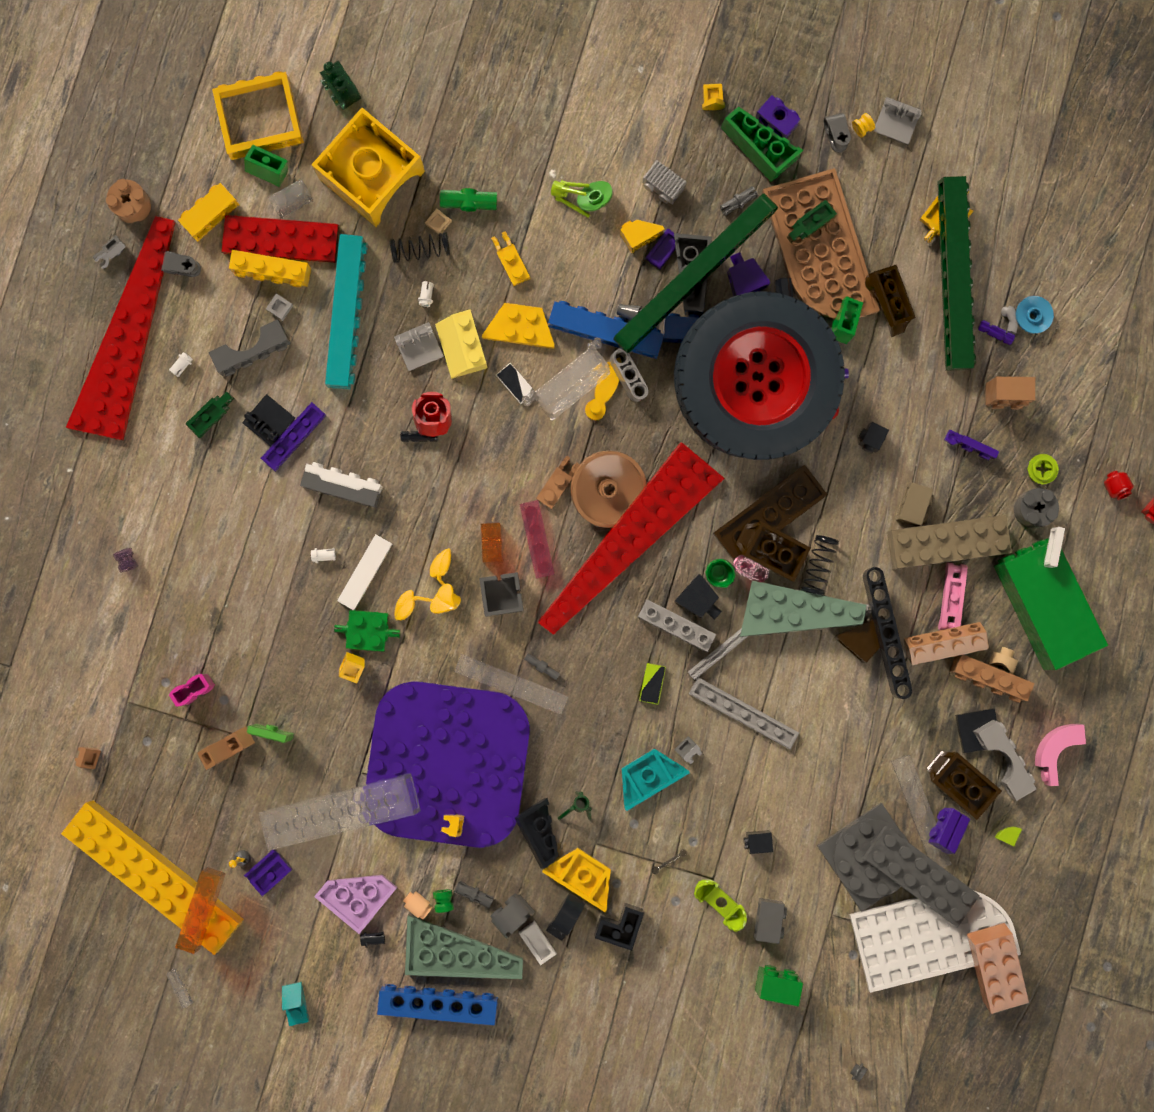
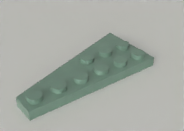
(786, 610)
(446, 953)

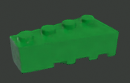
(760, 144)

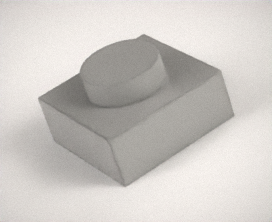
(279, 307)

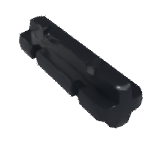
(414, 436)

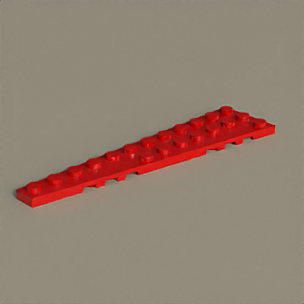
(113, 377)
(661, 504)

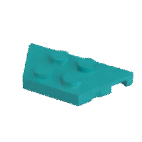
(649, 776)

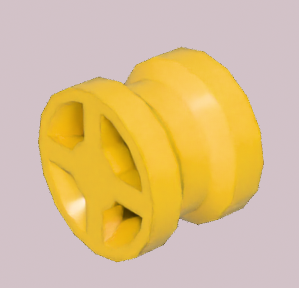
(863, 125)

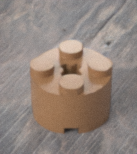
(125, 191)

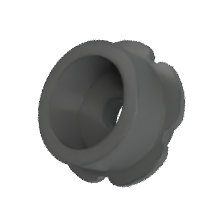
(858, 1072)

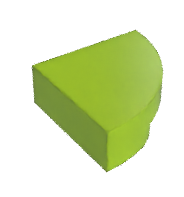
(1009, 835)

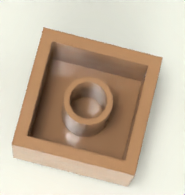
(1010, 392)

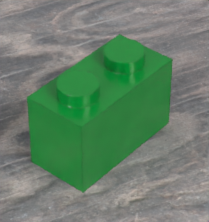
(266, 165)

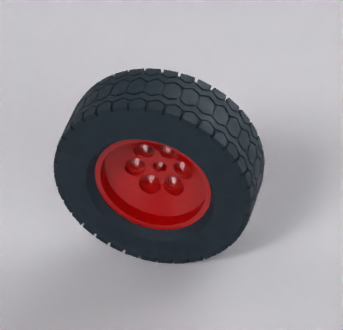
(807, 375)

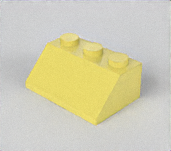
(461, 344)

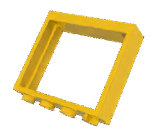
(267, 143)

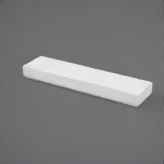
(365, 572)

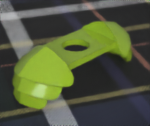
(734, 914)

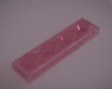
(537, 539)

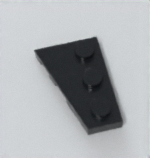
(537, 830)

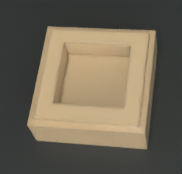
(438, 221)

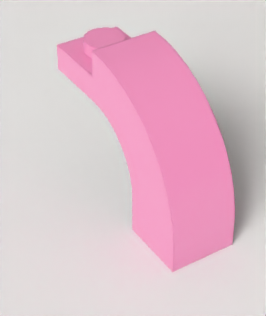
(1051, 747)

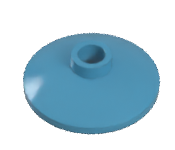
(1042, 311)

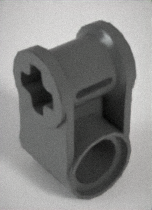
(836, 129)
(178, 265)

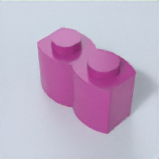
(188, 693)

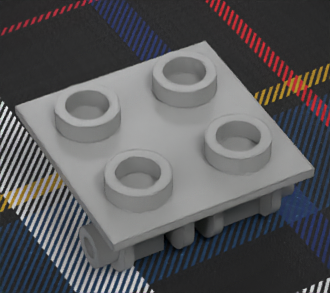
(897, 120)
(418, 346)

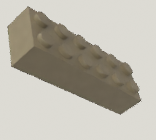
(949, 542)

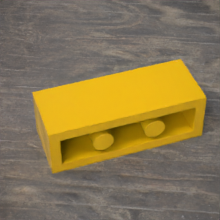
(208, 211)

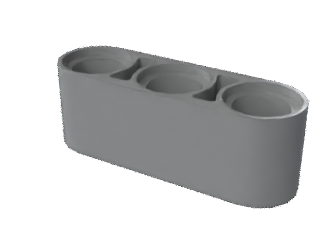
(629, 385)

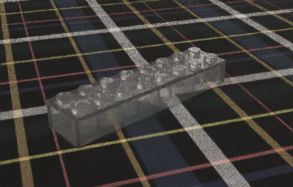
(339, 812)

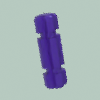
(996, 332)

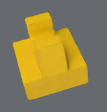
(456, 825)

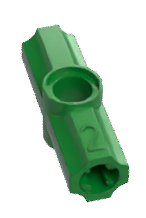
(468, 199)

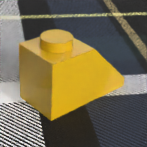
(639, 233)

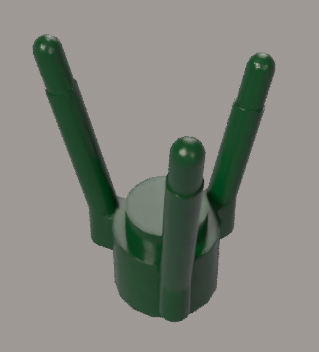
(579, 804)

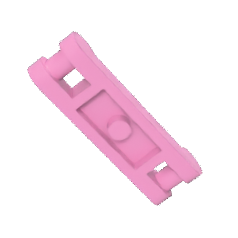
(953, 596)

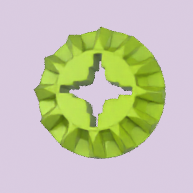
(1047, 462)

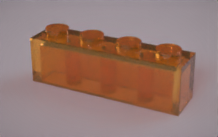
(200, 910)

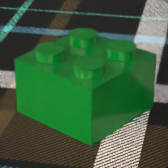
(779, 985)

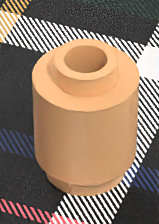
(417, 905)

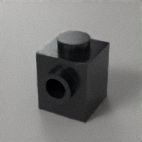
(872, 437)
(758, 842)

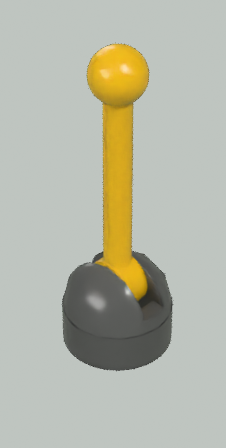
(239, 859)

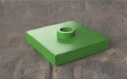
(270, 732)

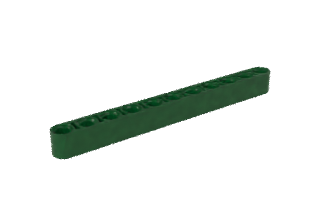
(695, 273)

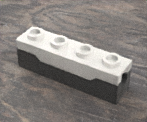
(340, 485)

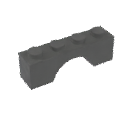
(271, 339)

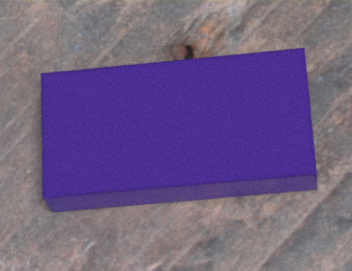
(662, 250)

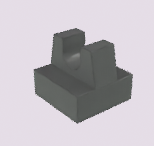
(688, 749)

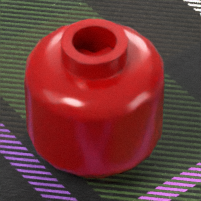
(1118, 485)

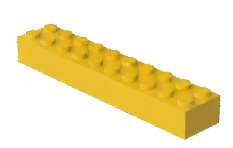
(145, 871)

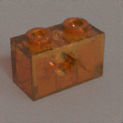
(491, 543)

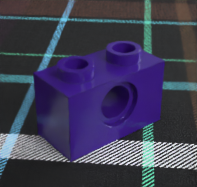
(773, 107)

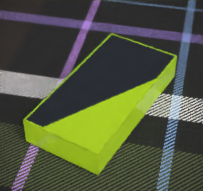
(652, 683)

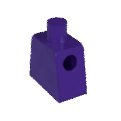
(746, 276)

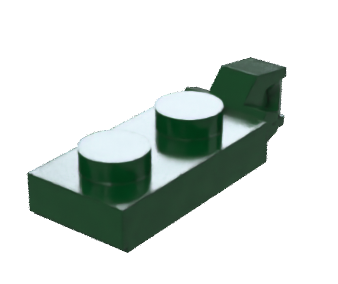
(812, 221)
(209, 414)

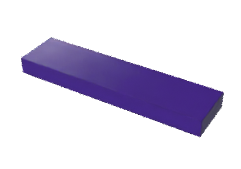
(293, 436)

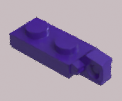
(969, 444)

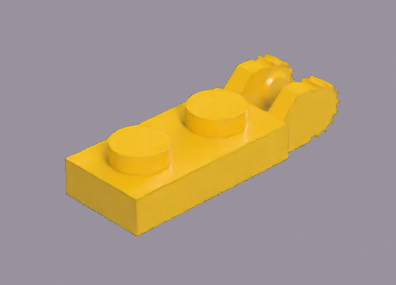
(511, 261)

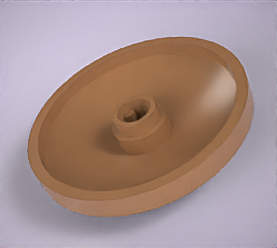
(606, 487)

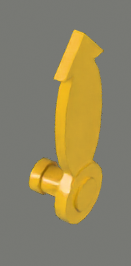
(604, 391)

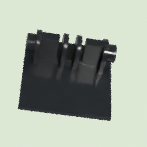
(268, 420)

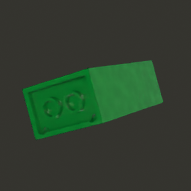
(1050, 606)

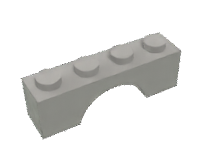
(1016, 780)

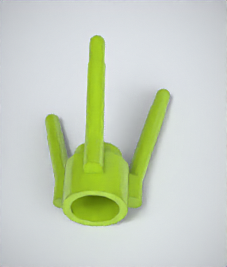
(561, 190)

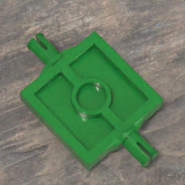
(367, 631)

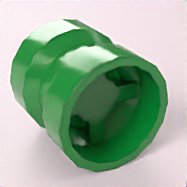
(443, 900)

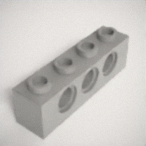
(677, 625)

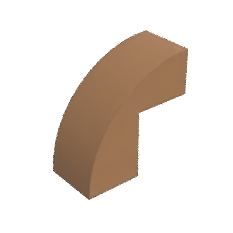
(225, 748)

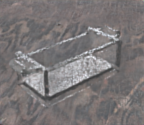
(571, 382)

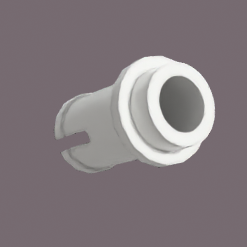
(425, 296)
(181, 363)
(323, 555)

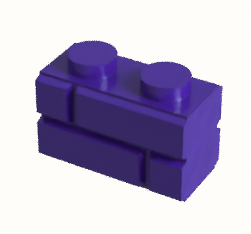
(948, 830)

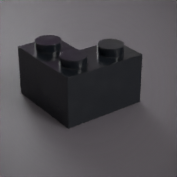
(621, 932)

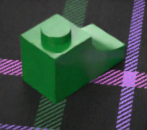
(847, 320)

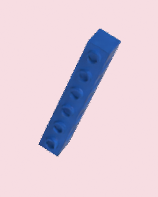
(388, 1006)

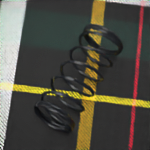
(444, 238)
(825, 539)

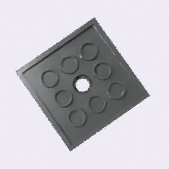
(845, 856)

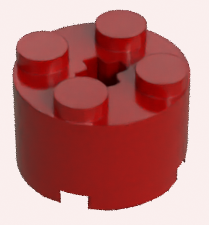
(432, 414)

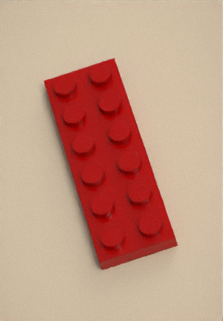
(281, 238)

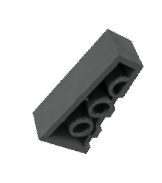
(687, 249)

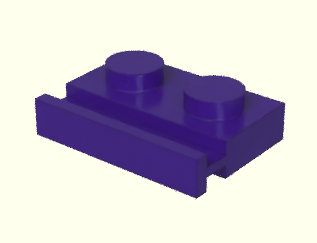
(268, 872)

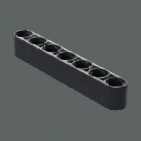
(894, 639)

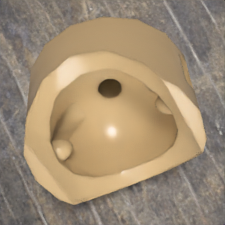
(1005, 659)

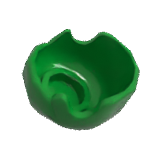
(720, 573)

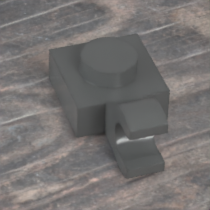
(110, 249)

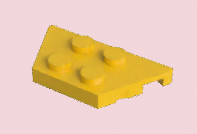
(520, 326)
(582, 876)

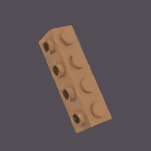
(946, 643)
(991, 677)

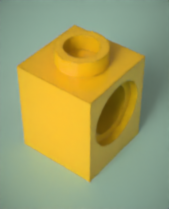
(351, 667)

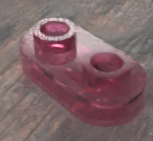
(749, 568)

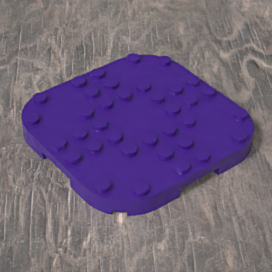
(462, 756)

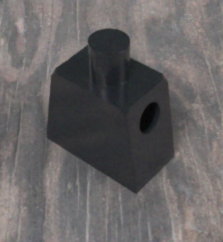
(699, 598)

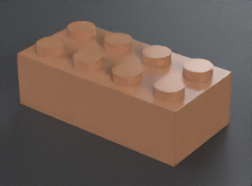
(997, 968)

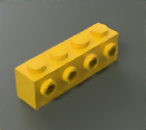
(270, 268)

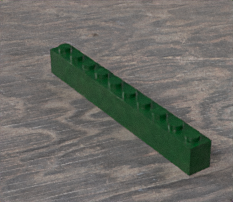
(955, 273)

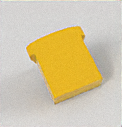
(713, 97)

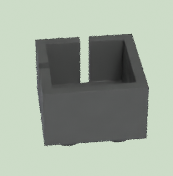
(501, 596)

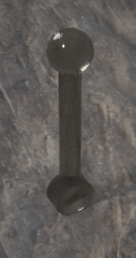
(655, 870)

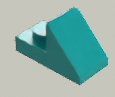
(294, 1003)

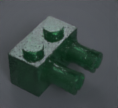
(340, 85)

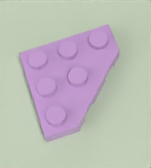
(356, 898)

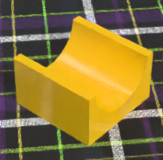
(367, 165)

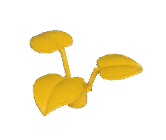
(445, 597)

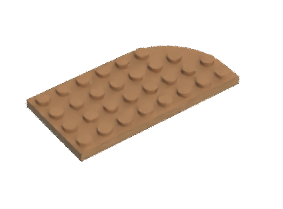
(829, 260)

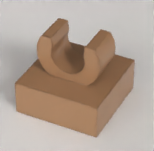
(87, 757)

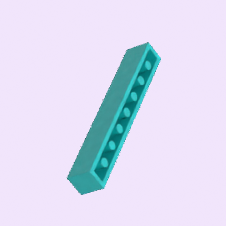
(345, 312)

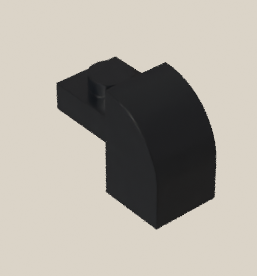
(566, 917)

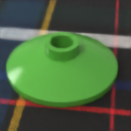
(597, 196)

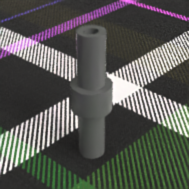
(541, 666)

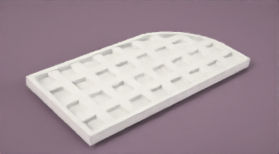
(915, 943)

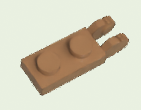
(556, 484)

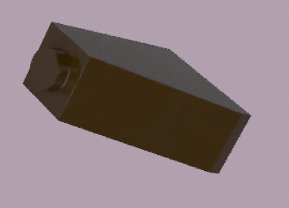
(862, 640)

